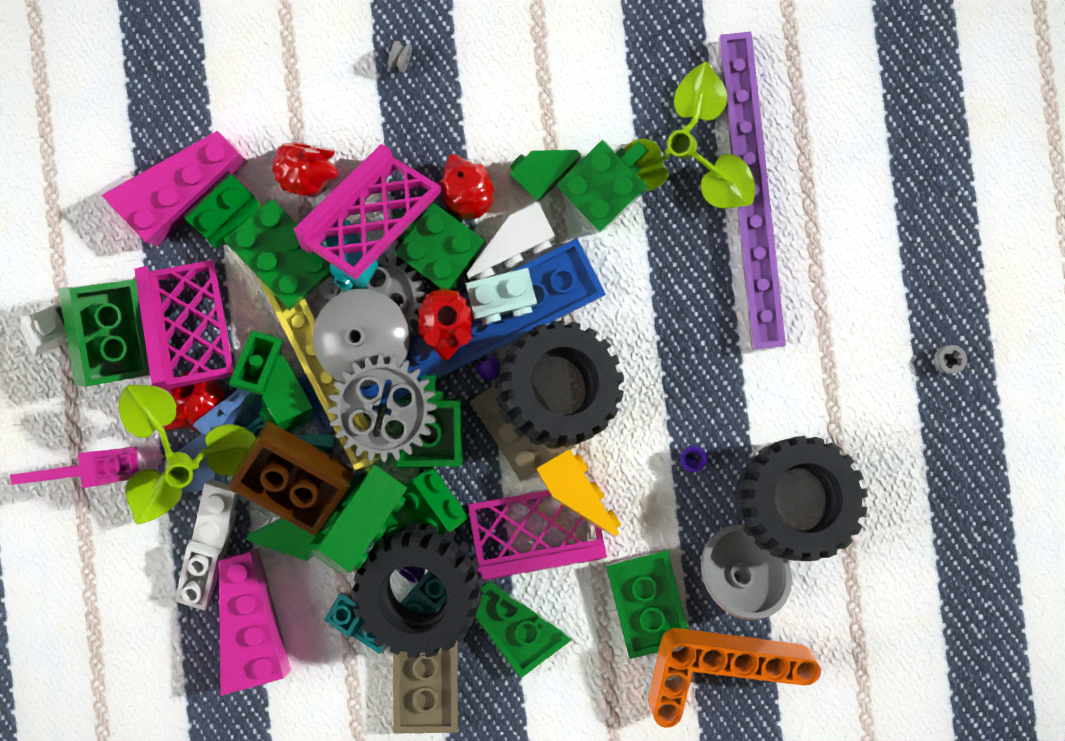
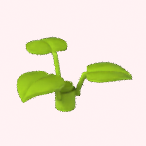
(703, 97)
(152, 494)

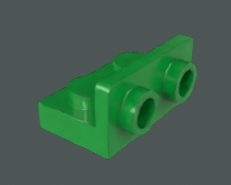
(222, 209)

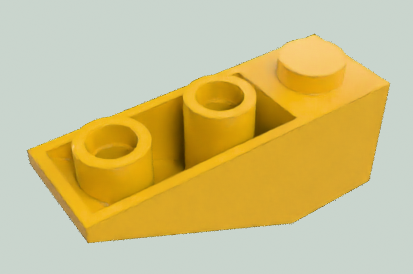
(571, 488)

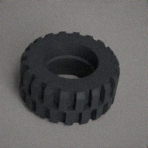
(592, 361)
(841, 493)
(408, 629)

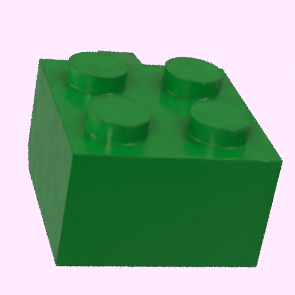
(605, 183)
(439, 247)
(445, 441)

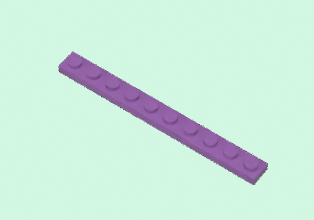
(753, 220)

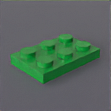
(274, 255)
(645, 600)

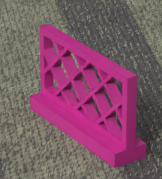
(350, 199)
(158, 336)
(94, 468)
(532, 560)

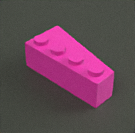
(161, 195)
(249, 627)

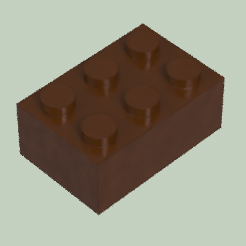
(291, 478)

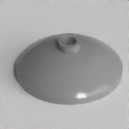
(376, 318)
(763, 578)

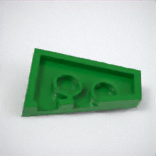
(517, 630)

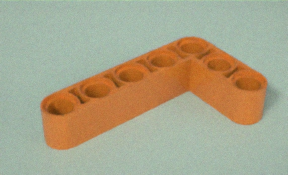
(721, 662)

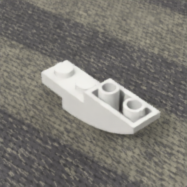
(208, 545)

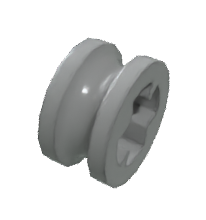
(399, 56)
(940, 363)

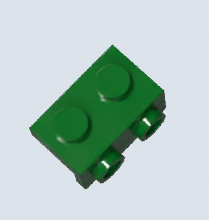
(432, 503)

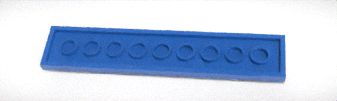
(561, 285)

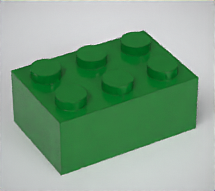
(104, 332)
(358, 520)

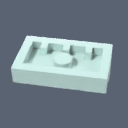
(501, 295)

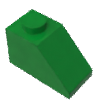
(542, 171)
(256, 362)
(284, 398)
(283, 537)

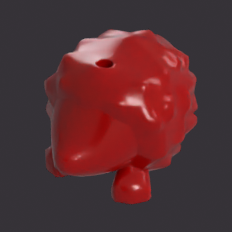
(303, 168)
(466, 188)
(445, 322)
(194, 402)

